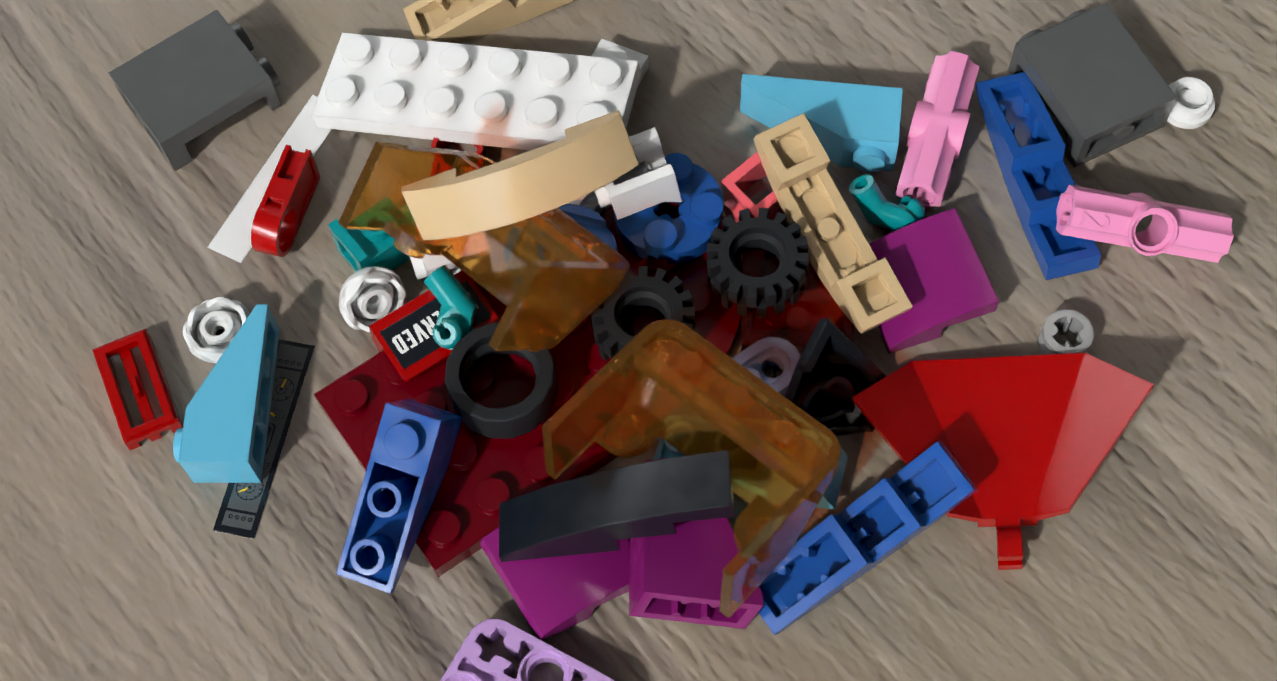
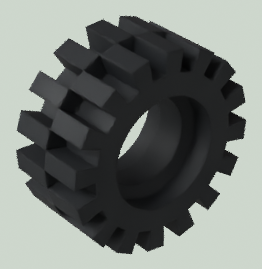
(757, 235)
(634, 293)

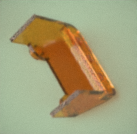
(540, 267)
(700, 403)

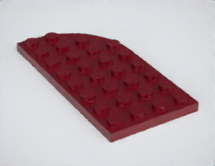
(499, 469)

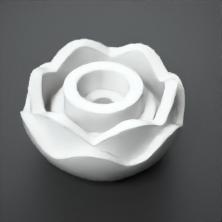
(361, 286)
(206, 320)

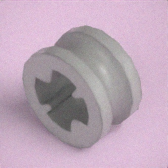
(1066, 320)

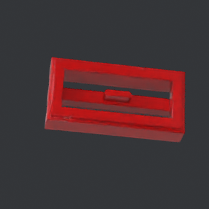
(151, 426)

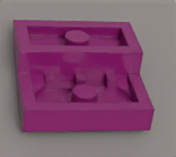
(939, 277)
(561, 589)

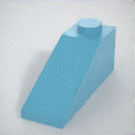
(851, 120)
(231, 410)

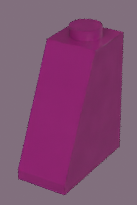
(683, 574)

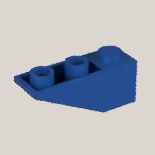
(397, 491)

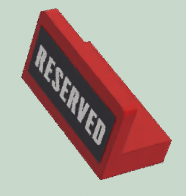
(408, 334)

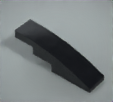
(614, 505)

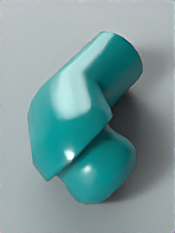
(883, 212)
(456, 310)

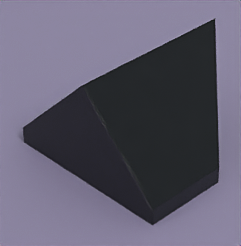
(829, 378)

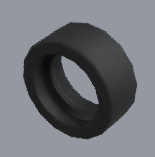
(498, 422)

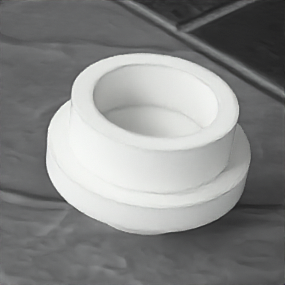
(1193, 103)

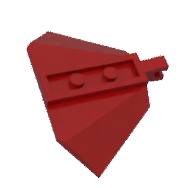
(1016, 425)

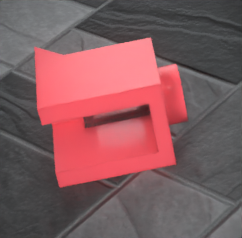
(749, 189)

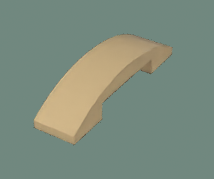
(523, 184)
(836, 246)

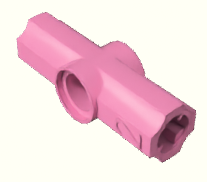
(938, 129)
(1173, 228)

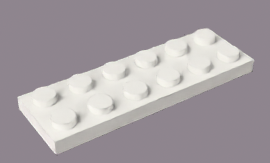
(468, 91)

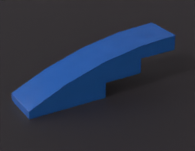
(1033, 171)
(863, 535)

